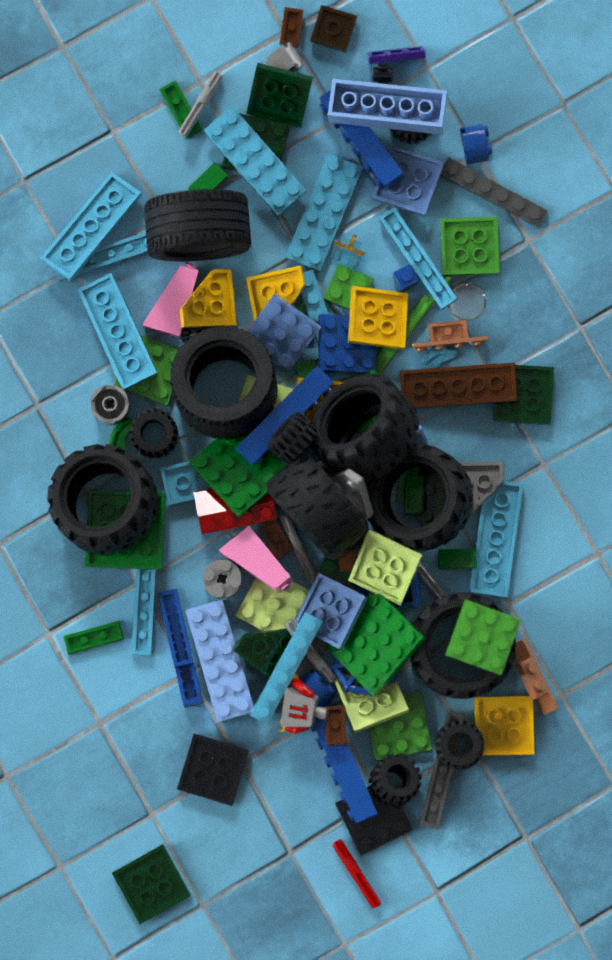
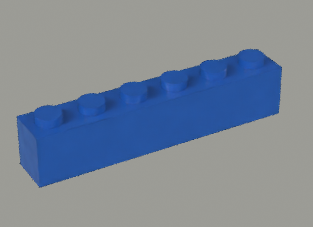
(370, 150)
(298, 400)
(347, 776)

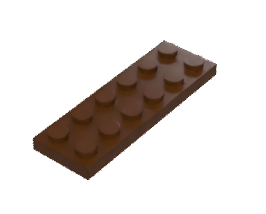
(460, 385)

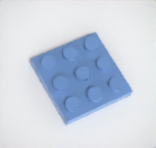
(419, 182)
(283, 331)
(335, 606)

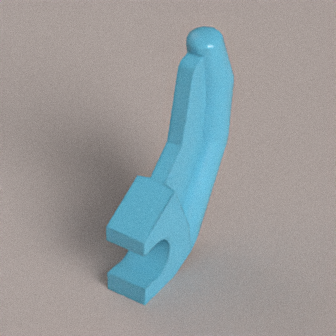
(437, 357)

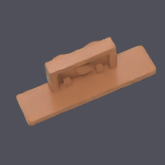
(448, 334)
(533, 678)

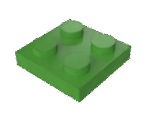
(341, 283)

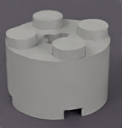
(285, 58)
(110, 394)
(221, 590)

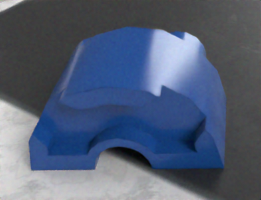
(475, 143)
(313, 681)

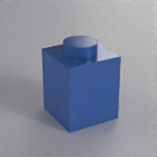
(405, 278)

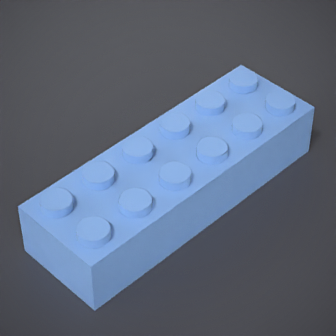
(387, 106)
(218, 661)

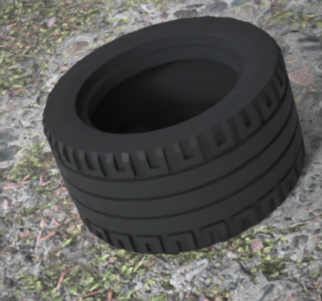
(197, 225)
(218, 345)

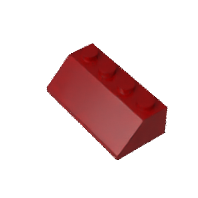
(217, 516)

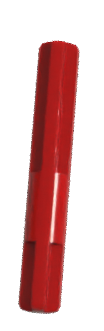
(355, 871)

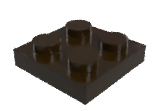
(333, 28)

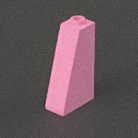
(166, 312)
(254, 557)

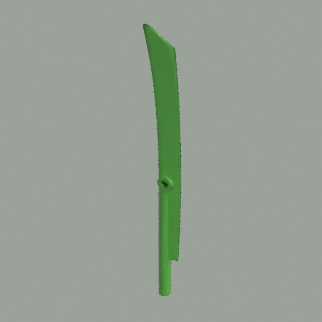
(416, 315)

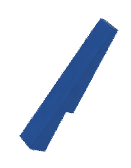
(180, 648)

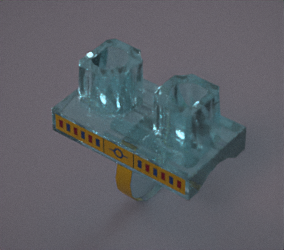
(355, 254)

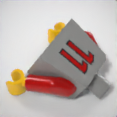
(300, 708)

